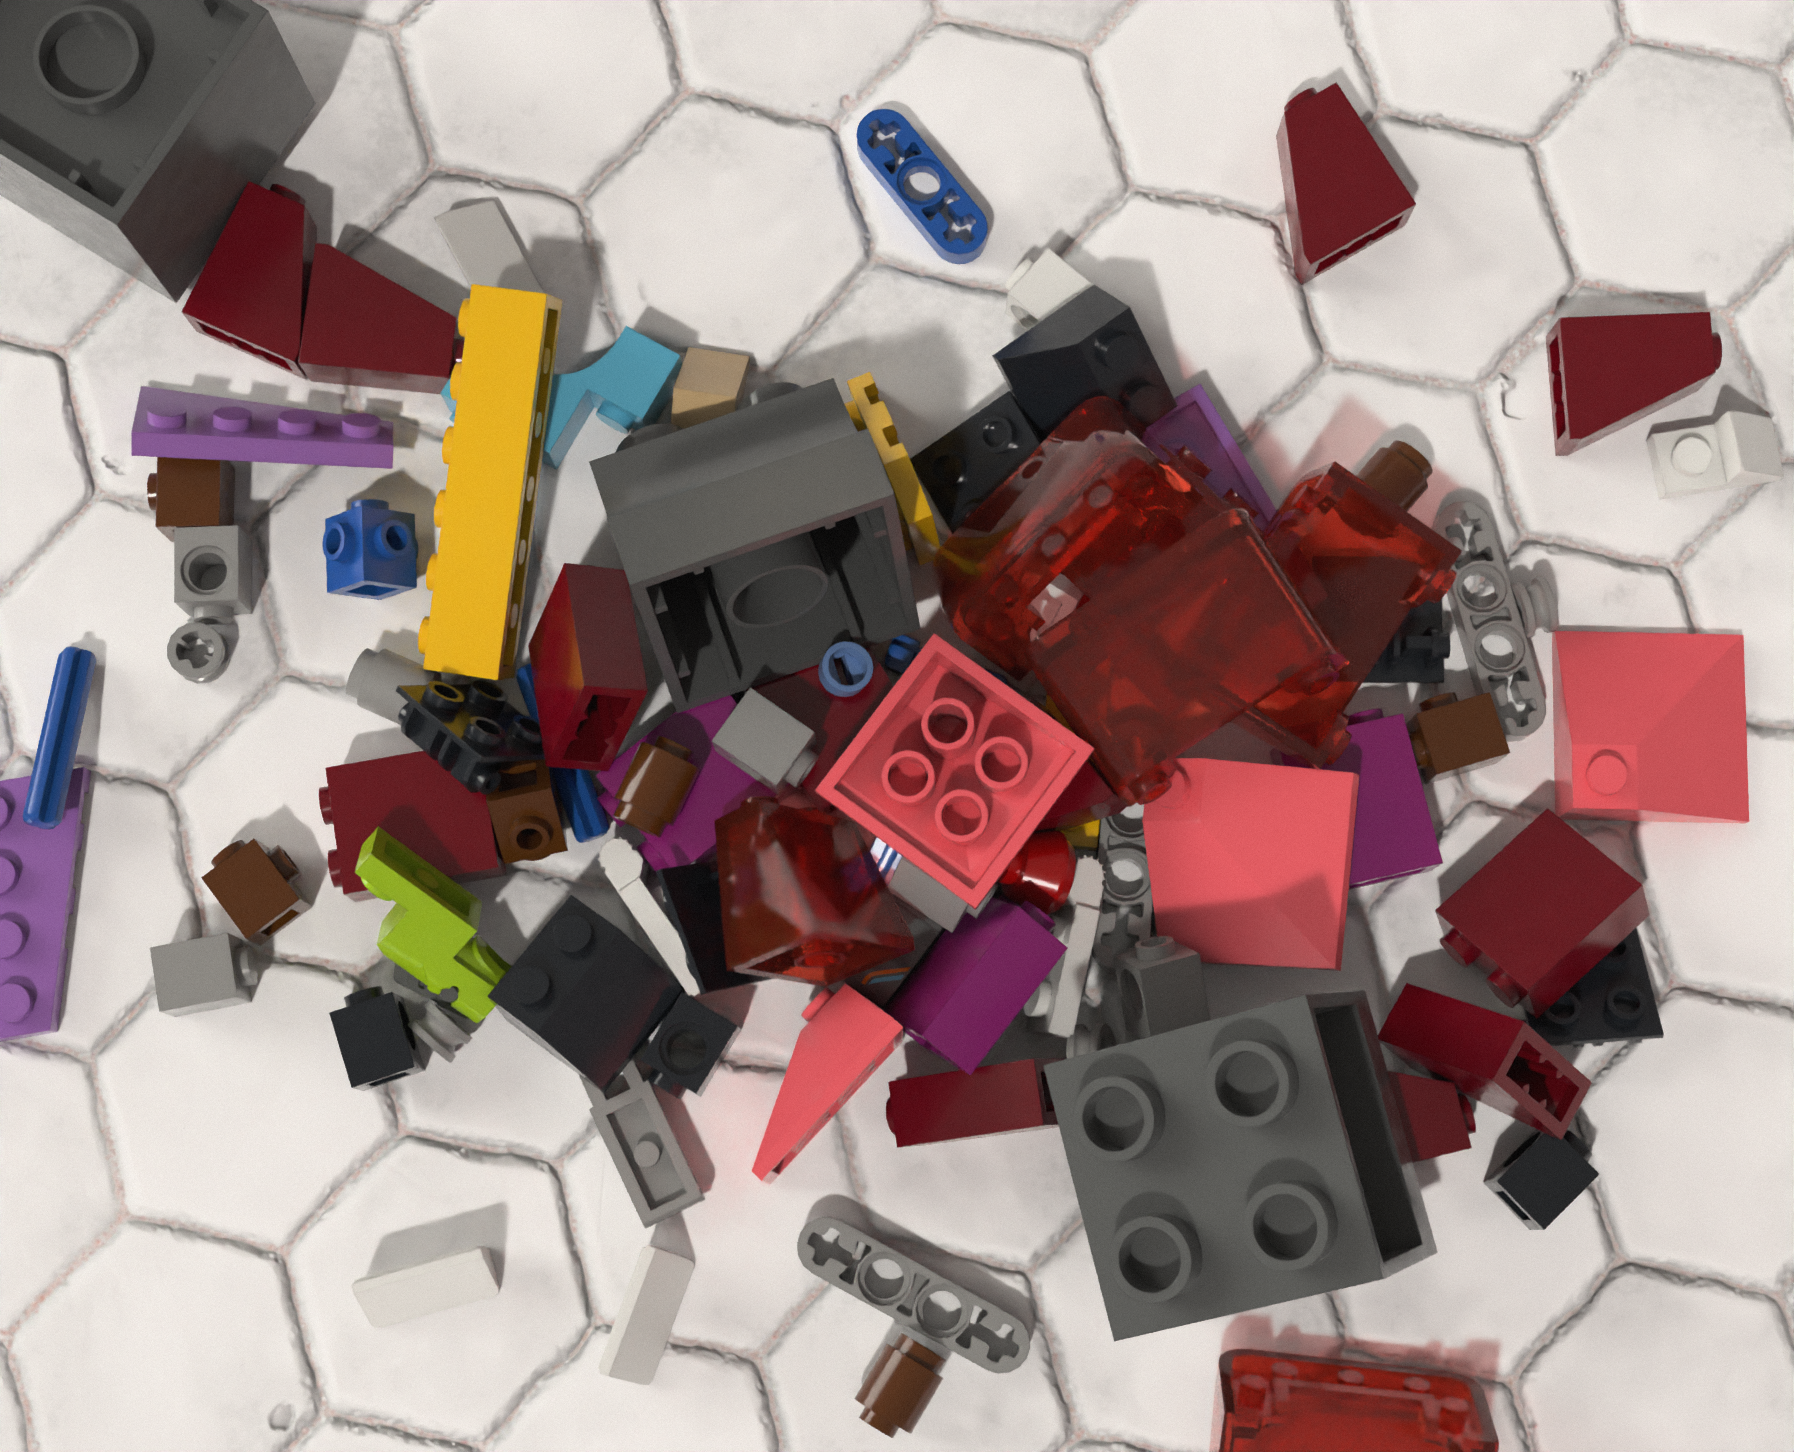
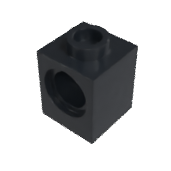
(689, 1017)
(376, 1038)
(1542, 1177)

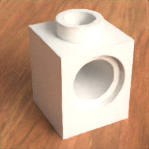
(1042, 288)

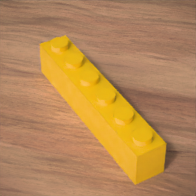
(490, 482)

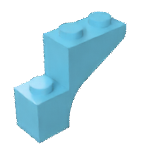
(625, 386)

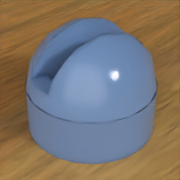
(855, 664)

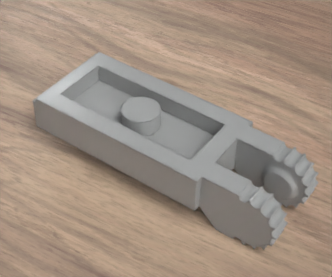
(644, 1149)

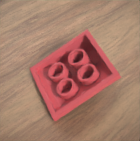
(1650, 727)
(954, 771)
(1253, 862)
(830, 1062)

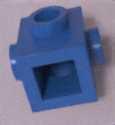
(370, 551)

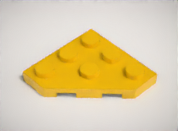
(913, 509)

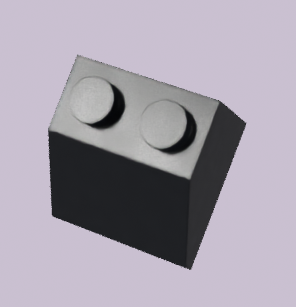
(1081, 354)
(586, 993)

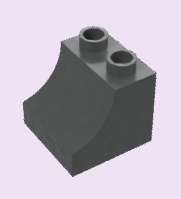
(757, 540)

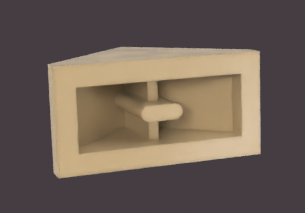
(708, 386)

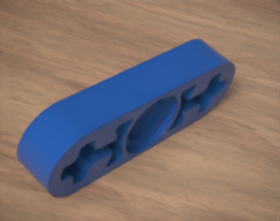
(882, 162)

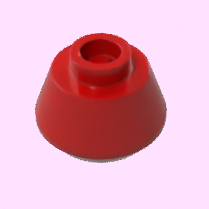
(1041, 872)

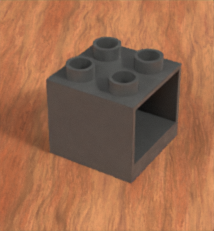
(143, 123)
(1240, 1163)

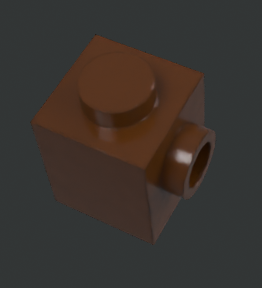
(191, 493)
(1456, 736)
(527, 812)
(257, 888)

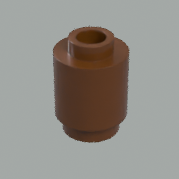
(1398, 473)
(655, 786)
(900, 1386)

